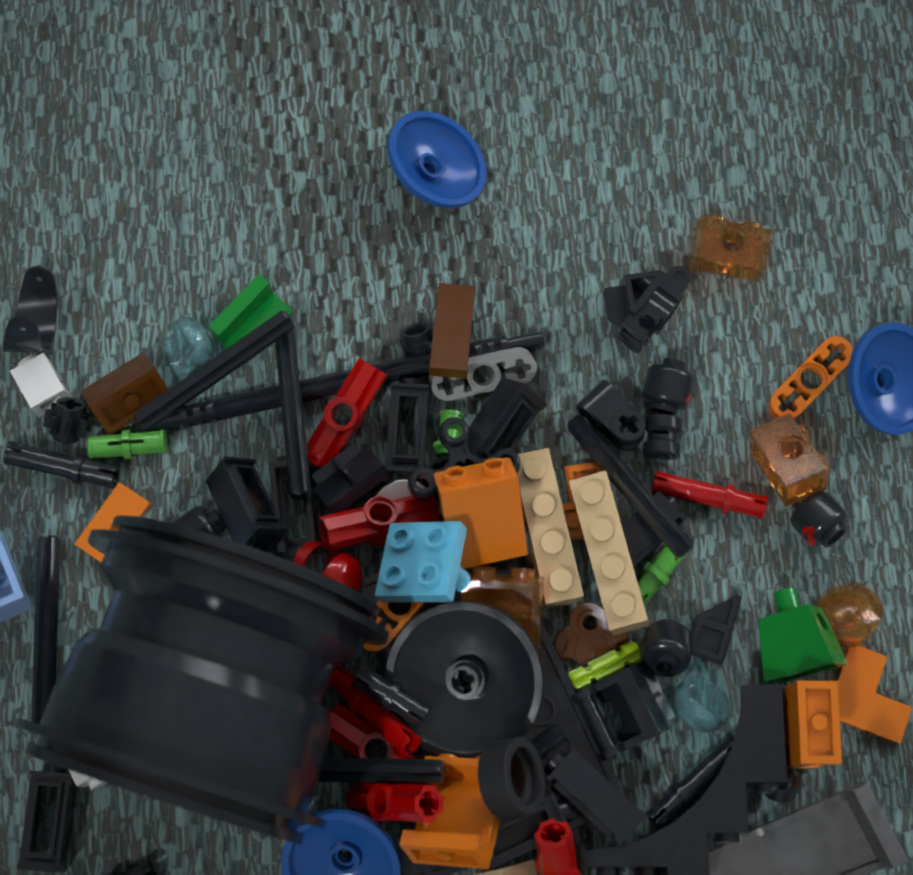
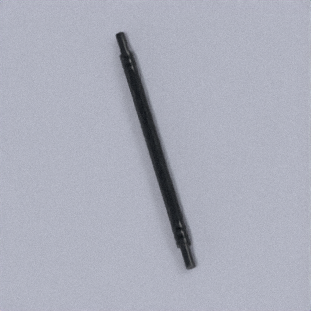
(326, 385)

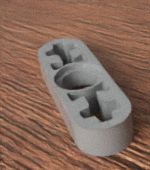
(506, 357)

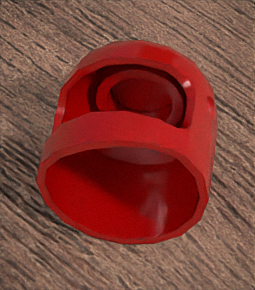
(339, 564)

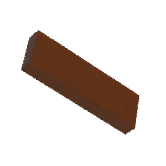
(452, 331)

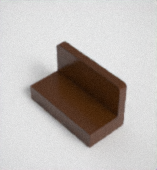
(124, 392)

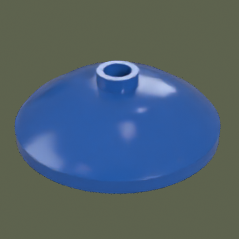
(436, 159)
(883, 378)
(321, 848)

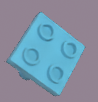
(422, 562)

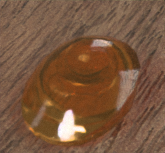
(852, 613)

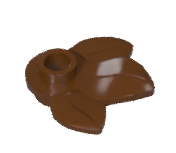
(587, 643)

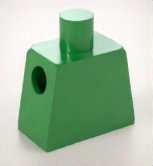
(797, 640)

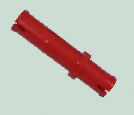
(711, 495)
(384, 722)

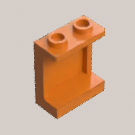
(489, 505)
(812, 724)
(465, 829)

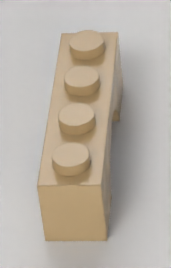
(548, 530)
(609, 553)

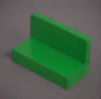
(247, 312)

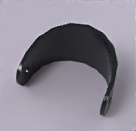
(36, 314)

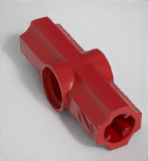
(356, 392)
(359, 524)
(356, 734)
(396, 801)
(555, 849)

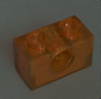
(710, 256)
(790, 478)

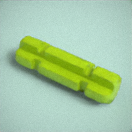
(605, 666)

